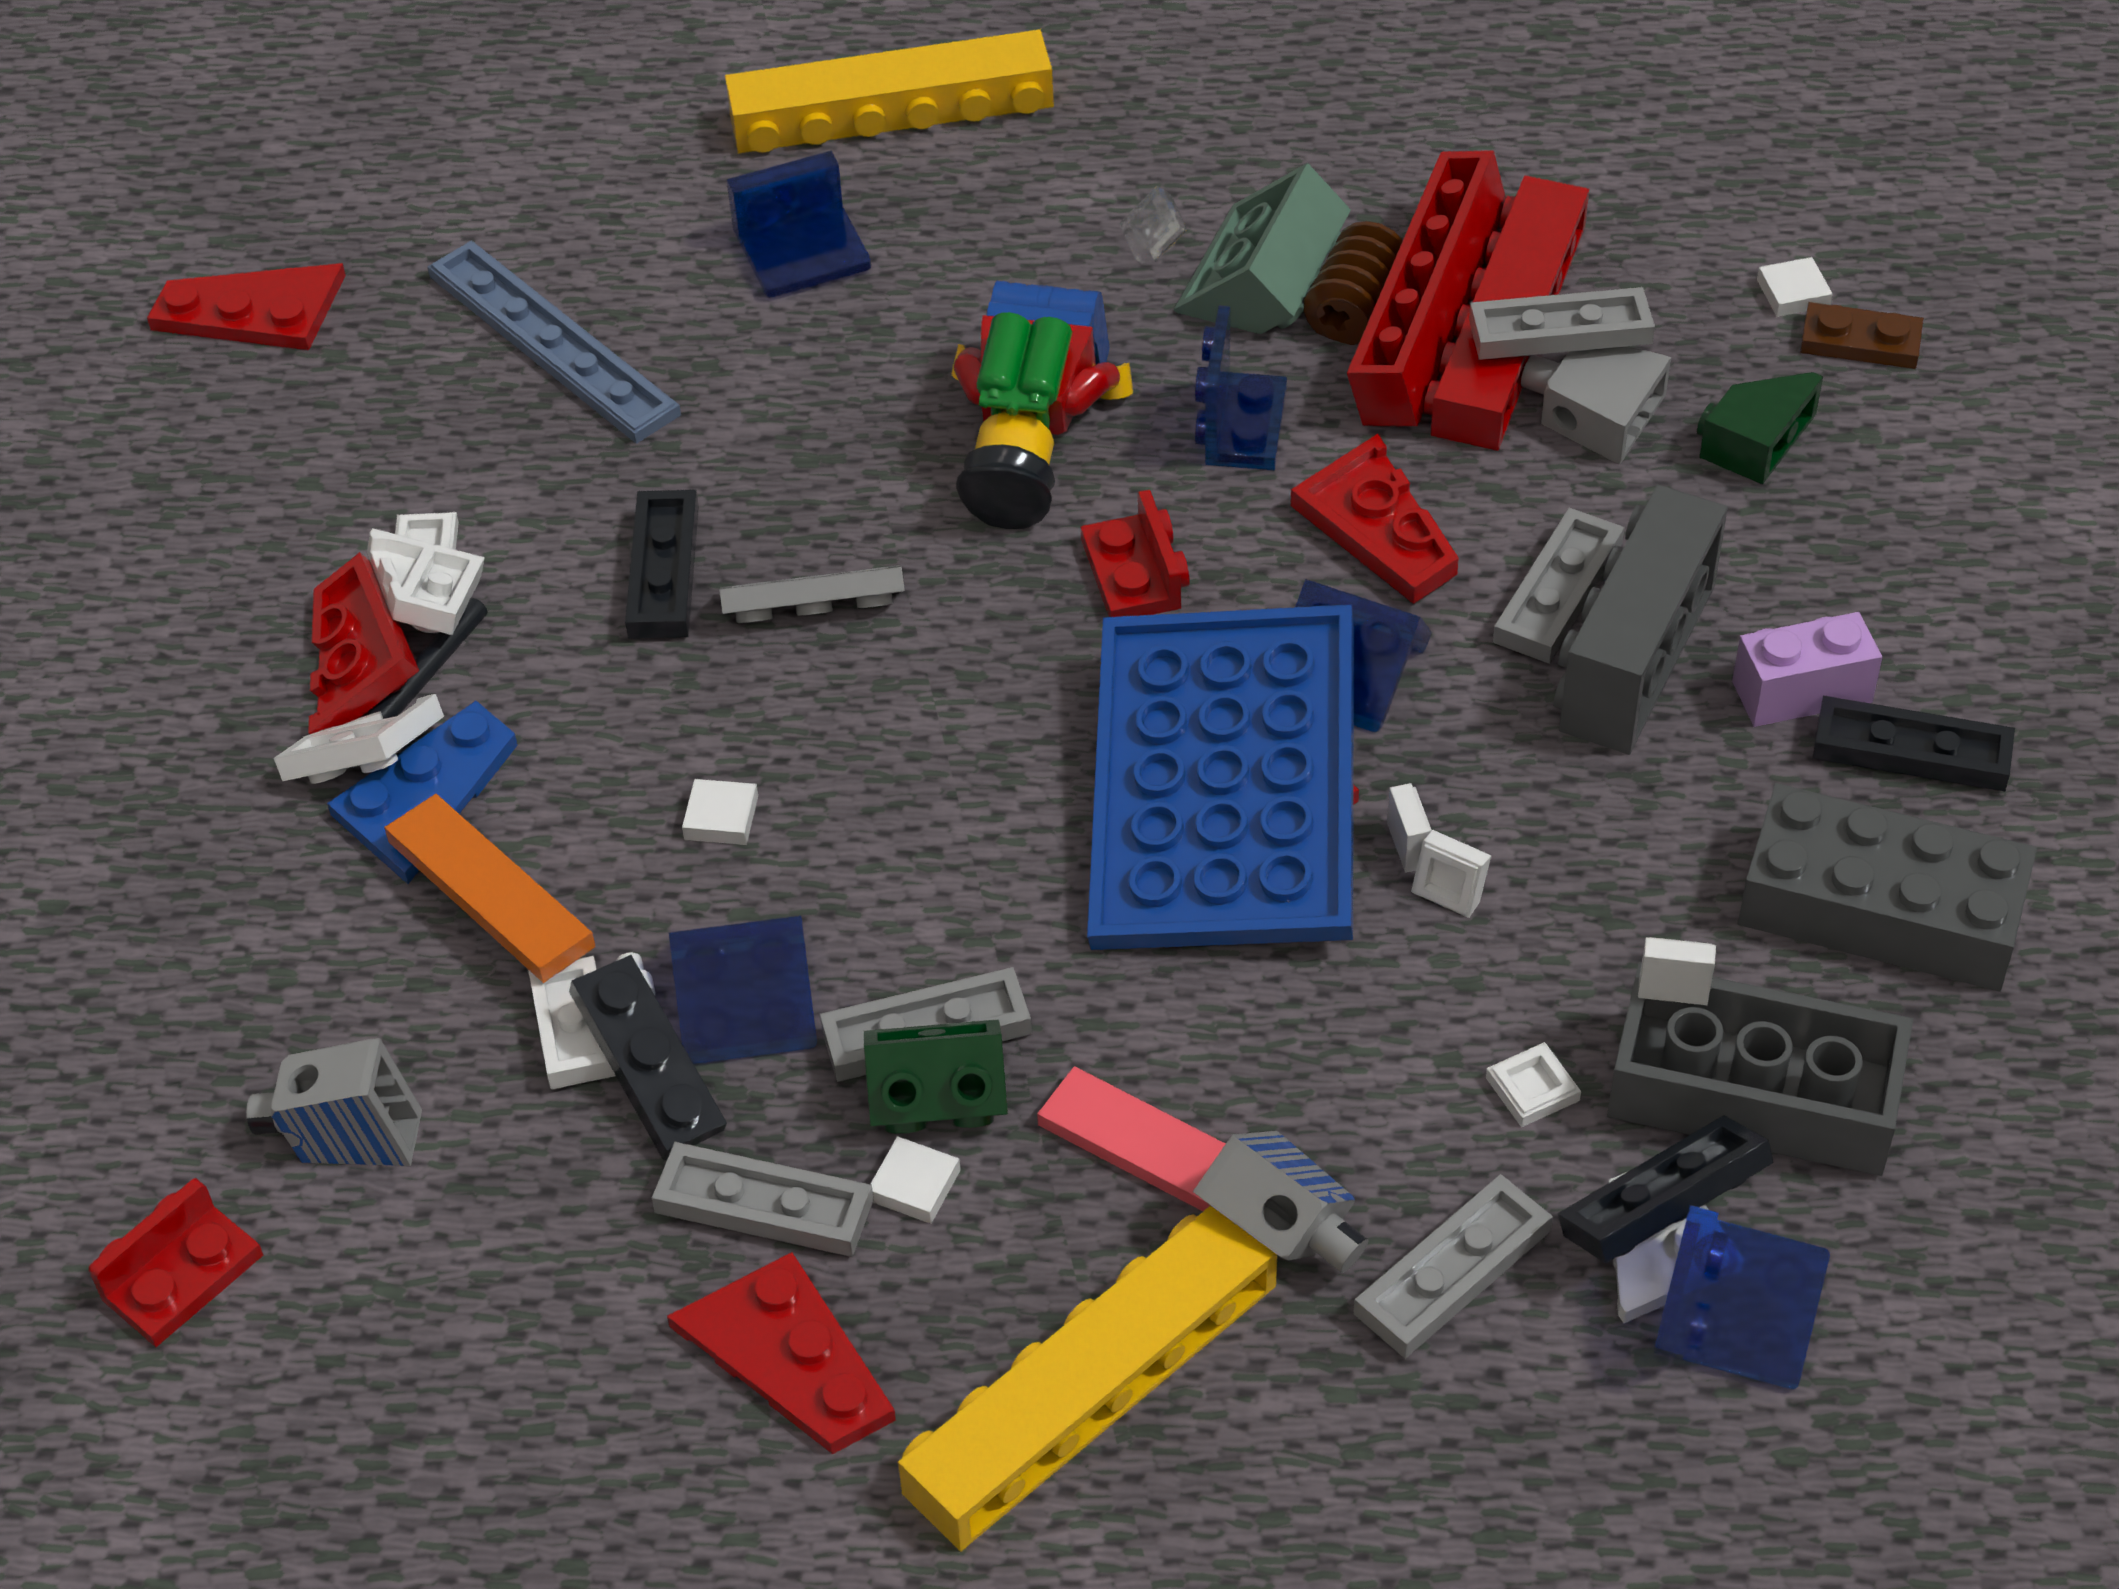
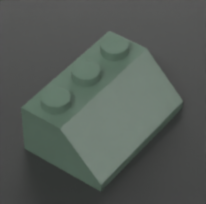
(1267, 253)

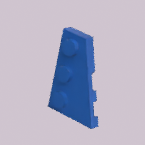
(449, 762)

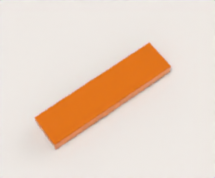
(490, 888)

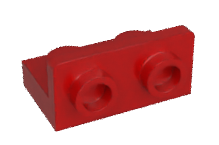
(1136, 561)
(172, 1263)

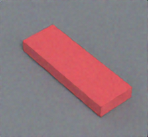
(1130, 1134)

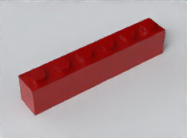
(1523, 261)
(1426, 289)

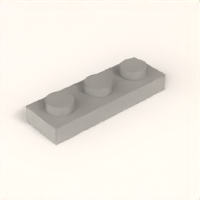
(1561, 323)
(1557, 585)
(812, 593)
(965, 1000)
(763, 1199)
(1452, 1266)

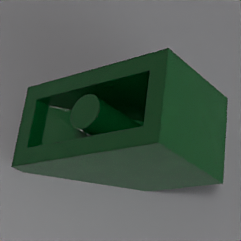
(1758, 423)

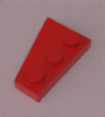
(250, 307)
(1377, 520)
(358, 646)
(790, 1351)

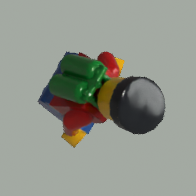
(1034, 373)

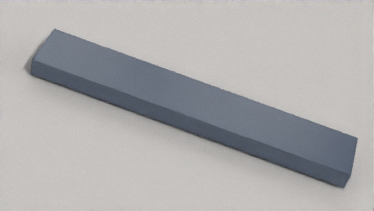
(554, 342)

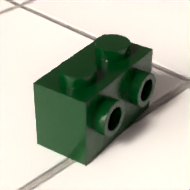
(935, 1075)

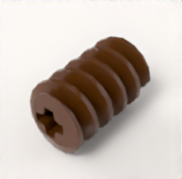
(1351, 281)

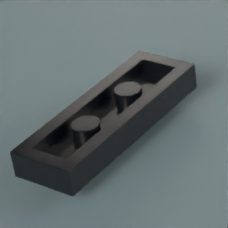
(662, 564)
(1914, 743)
(646, 1055)
(1664, 1188)

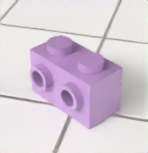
(1791, 667)

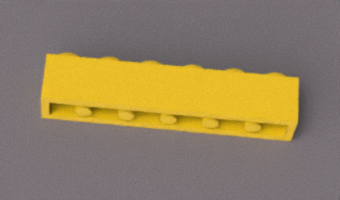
(889, 91)
(1085, 1375)

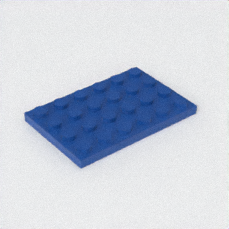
(1224, 779)

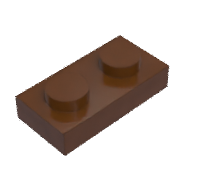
(1862, 335)

